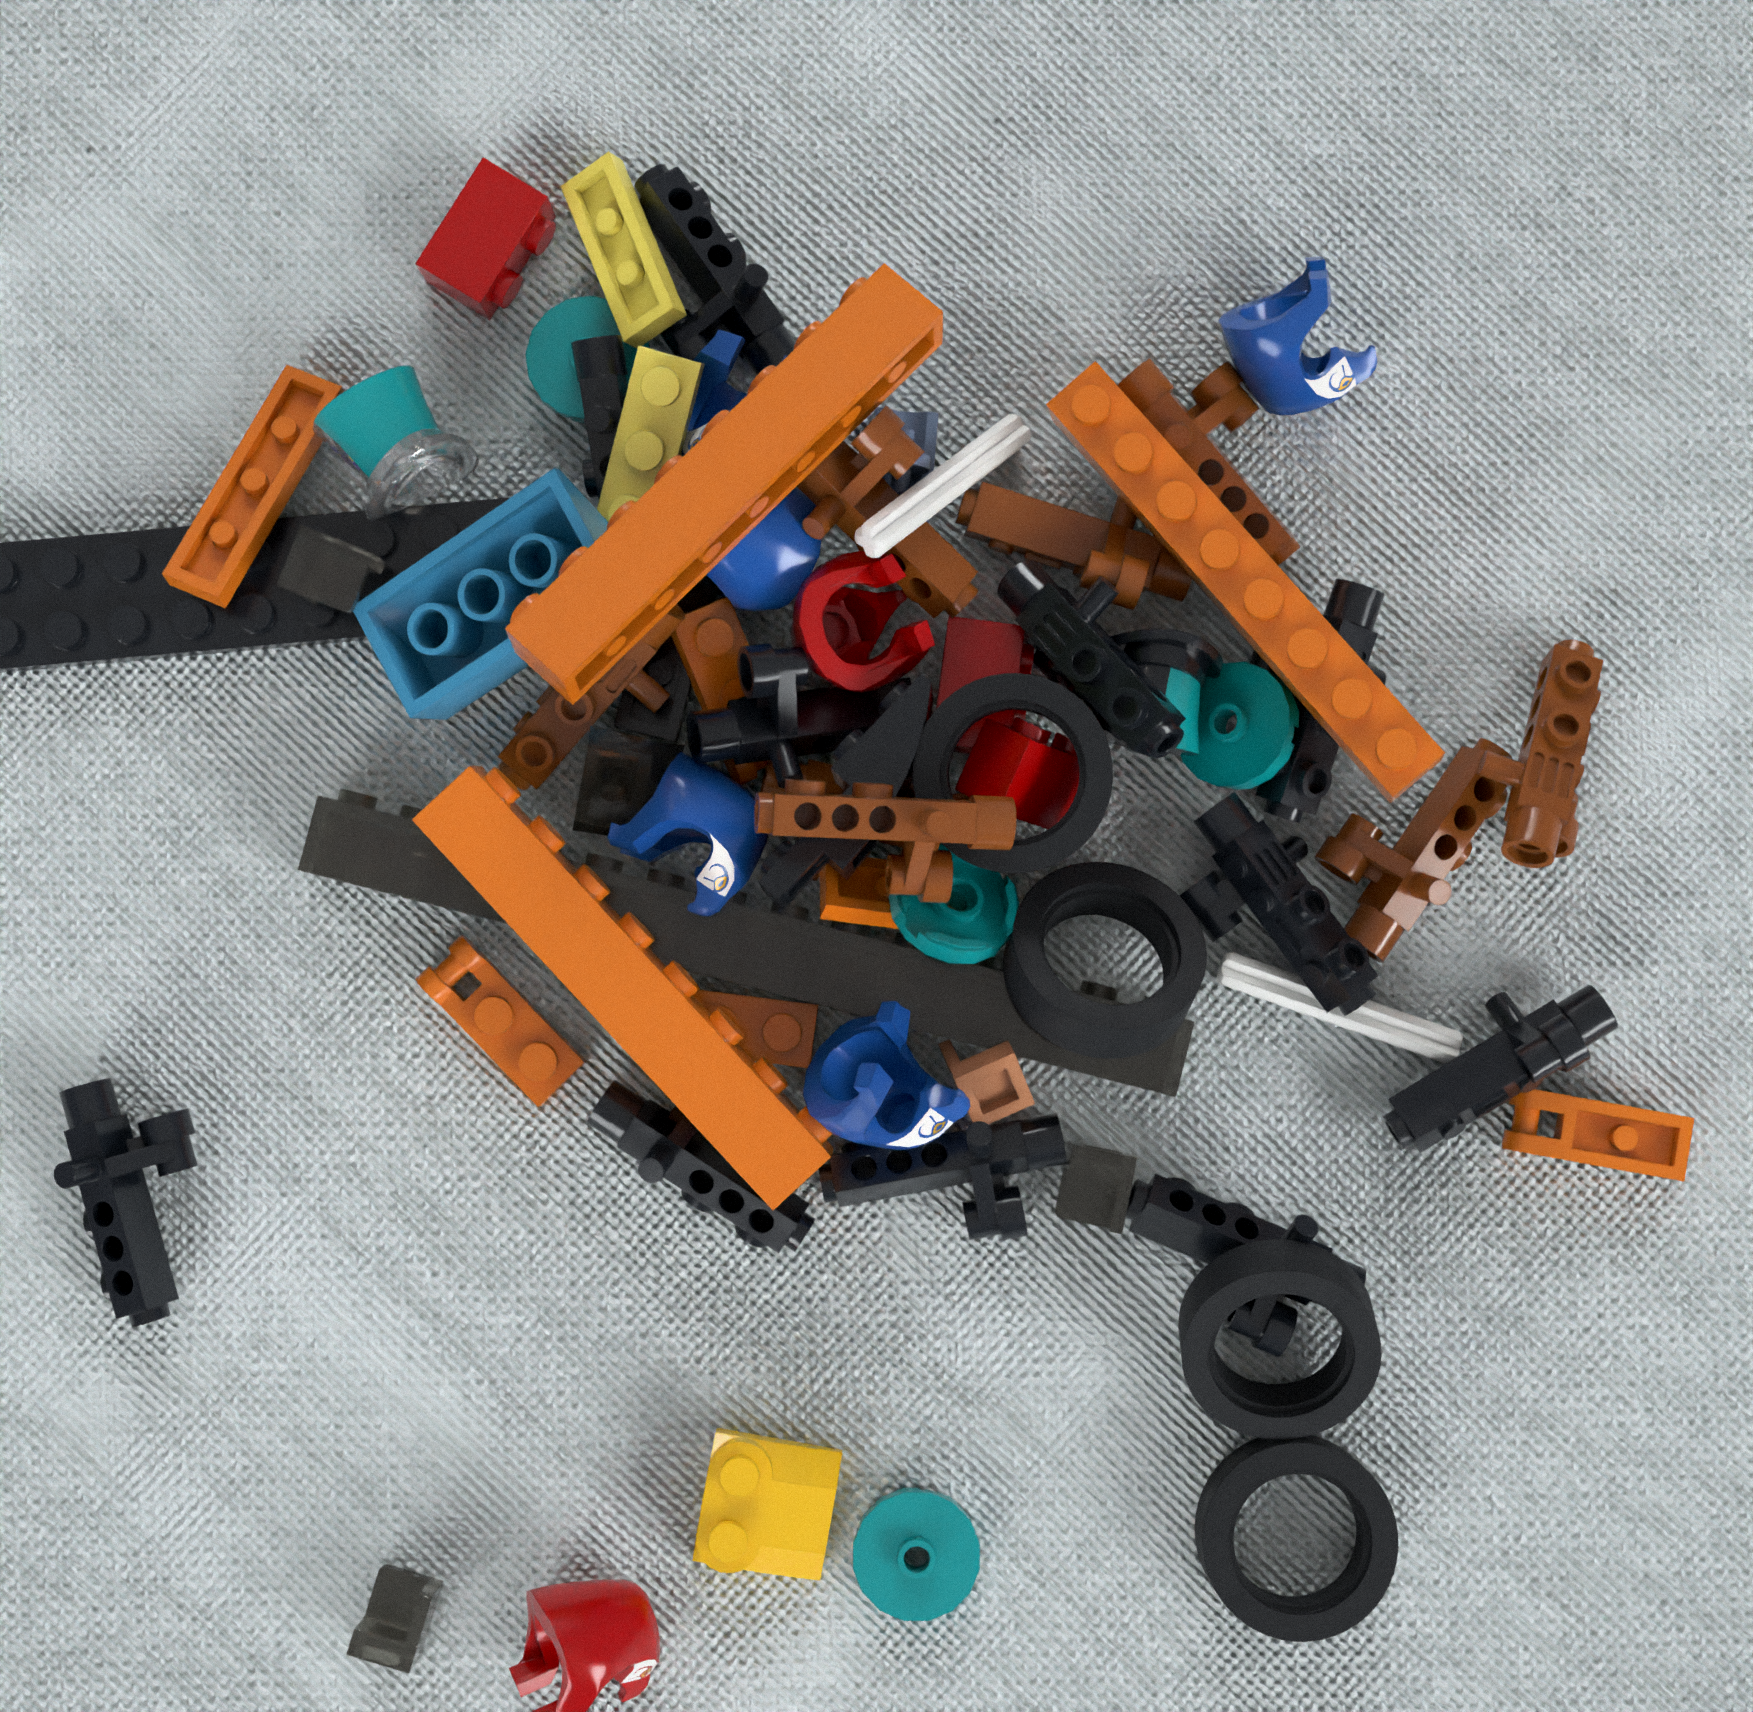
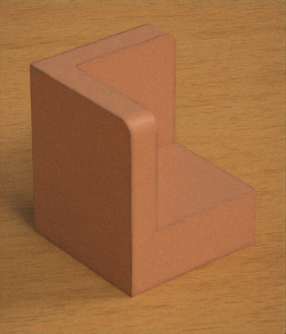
(990, 1081)

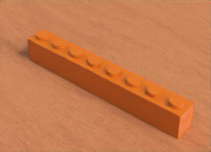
(725, 483)
(1244, 583)
(625, 984)

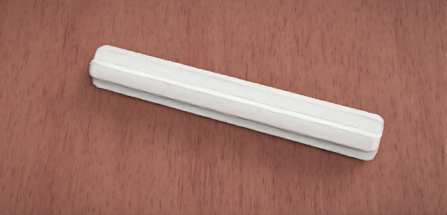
(942, 486)
(1369, 1020)

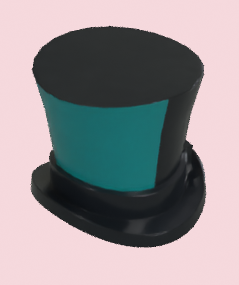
(1179, 669)

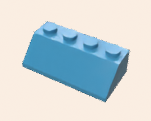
(448, 613)

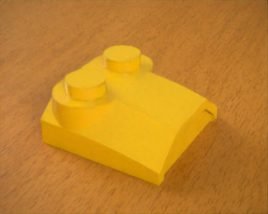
(767, 1505)

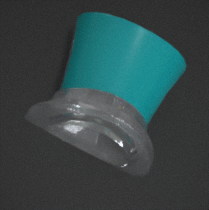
(393, 441)

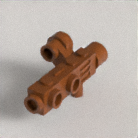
(1219, 403)
(851, 490)
(1074, 541)
(558, 726)
(1549, 766)
(877, 815)
(1416, 867)

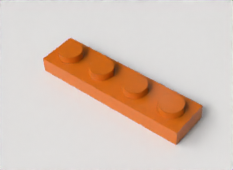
(252, 489)

